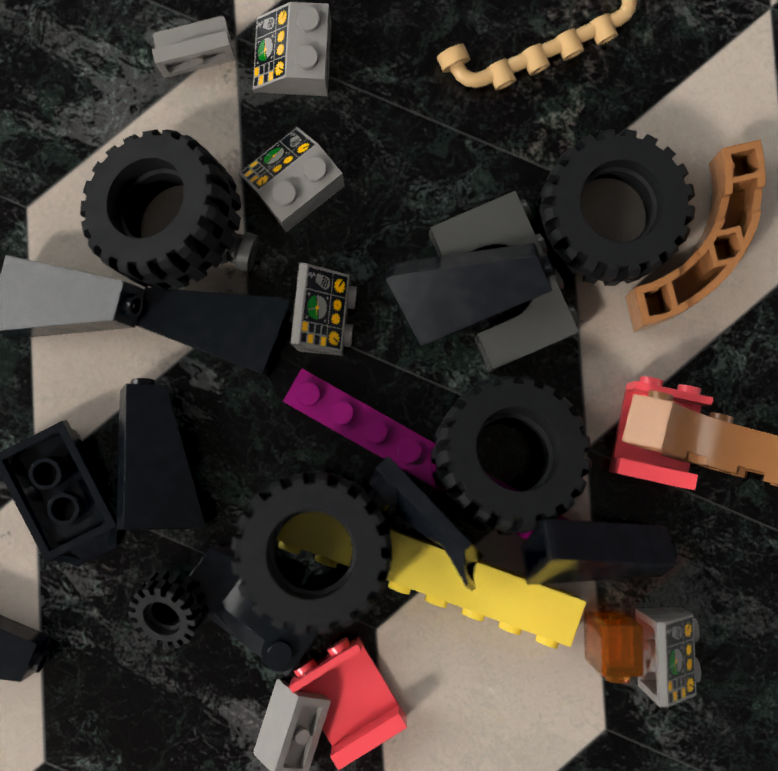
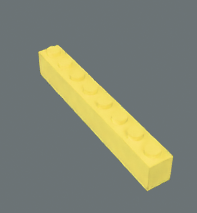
(429, 570)

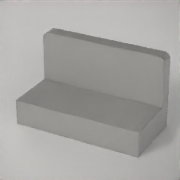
(193, 47)
(291, 728)

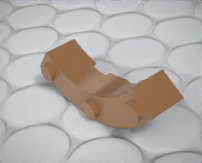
(732, 222)
(700, 439)

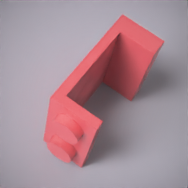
(647, 464)
(361, 705)

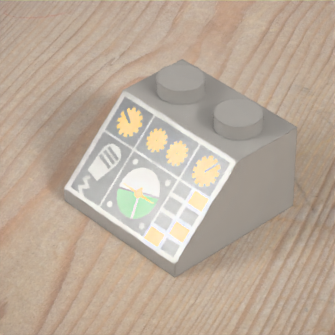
(293, 50)
(293, 178)
(322, 311)
(669, 654)

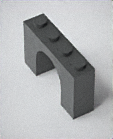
(546, 317)

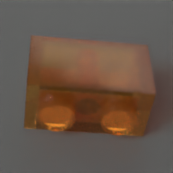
(613, 645)

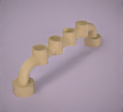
(535, 57)

